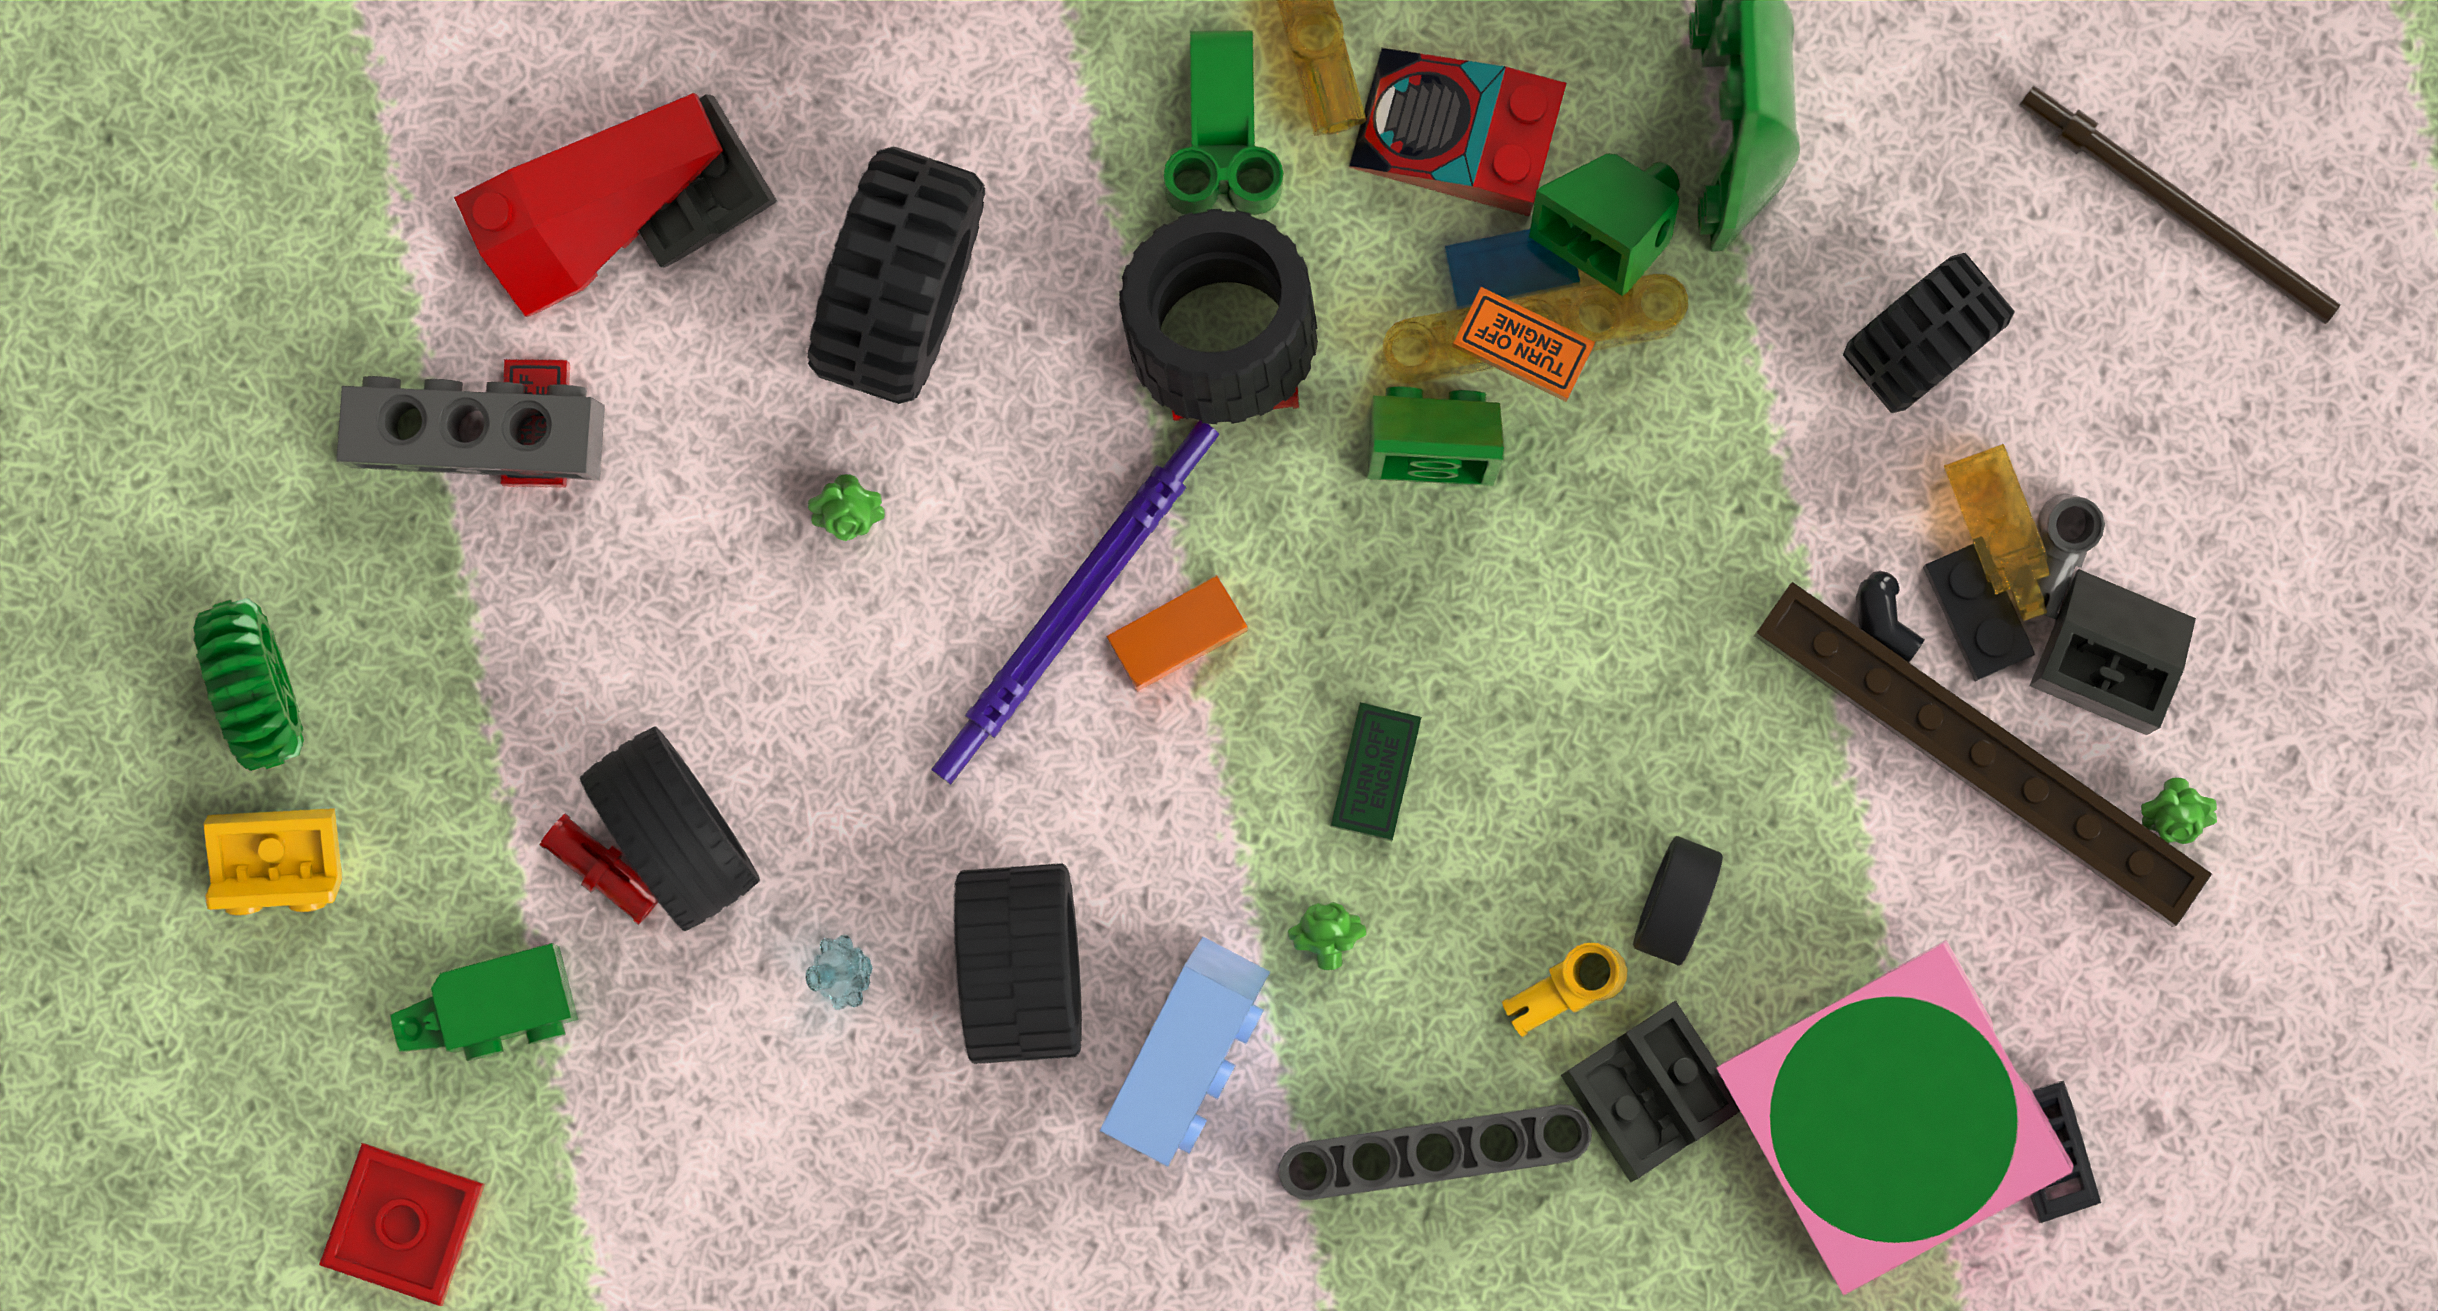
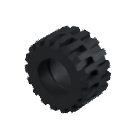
(1928, 332)

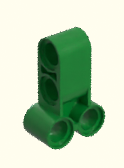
(1222, 127)

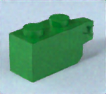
(490, 1003)

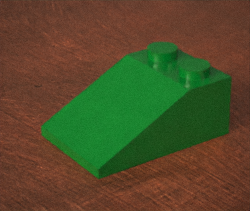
(1435, 438)

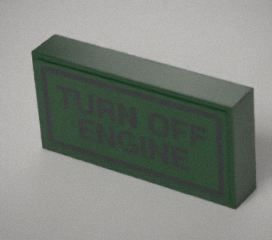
(1376, 771)

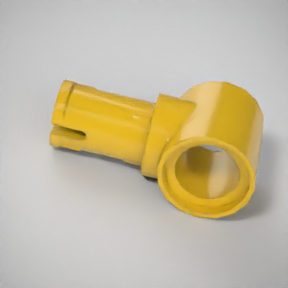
(1565, 989)

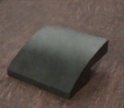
(714, 202)
(1652, 1091)

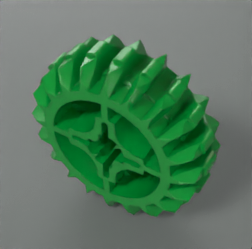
(248, 684)

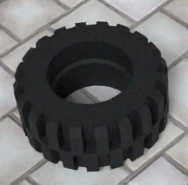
(895, 274)

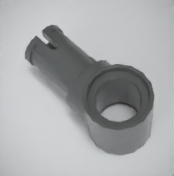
(2062, 554)

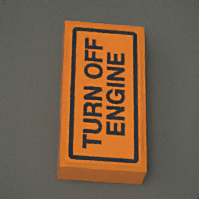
(1523, 344)

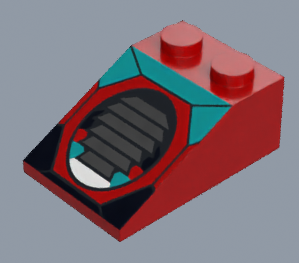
(1459, 128)

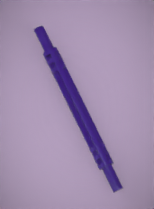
(1075, 602)

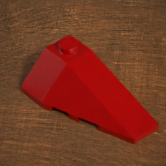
(571, 210)

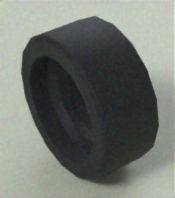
(1678, 900)

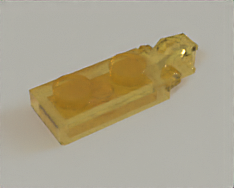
(2001, 526)

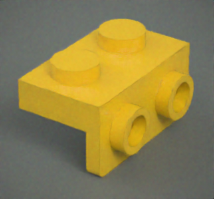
(272, 860)

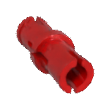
(599, 868)

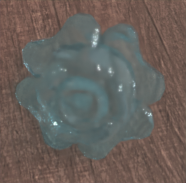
(840, 972)

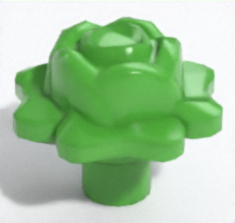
(846, 508)
(2179, 812)
(1327, 933)

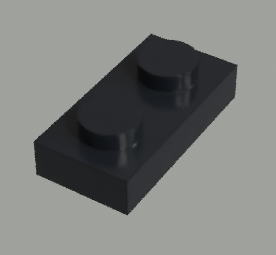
(1979, 619)

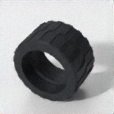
(1208, 251)
(1017, 963)

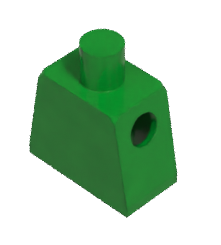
(1608, 218)

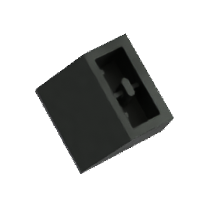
(2115, 653)

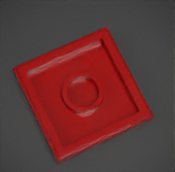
(402, 1224)

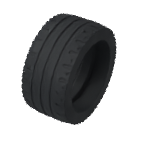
(669, 829)

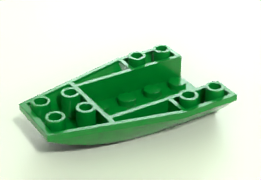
(1759, 101)

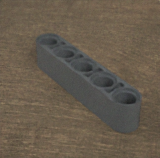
(1464, 1140)

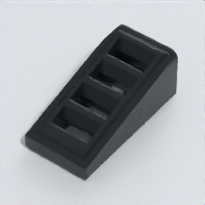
(2058, 1096)

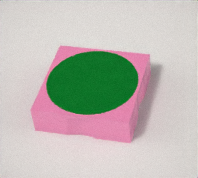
(1895, 1118)

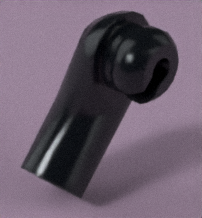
(1879, 615)

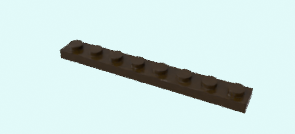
(1983, 755)

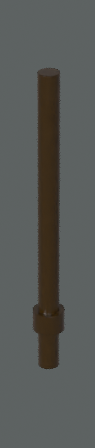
(2079, 132)

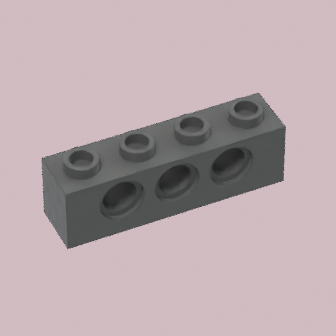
(371, 437)

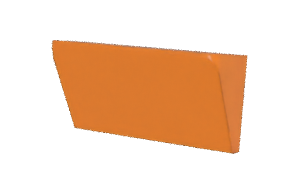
(1177, 633)

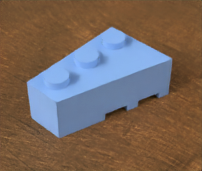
(1187, 1053)

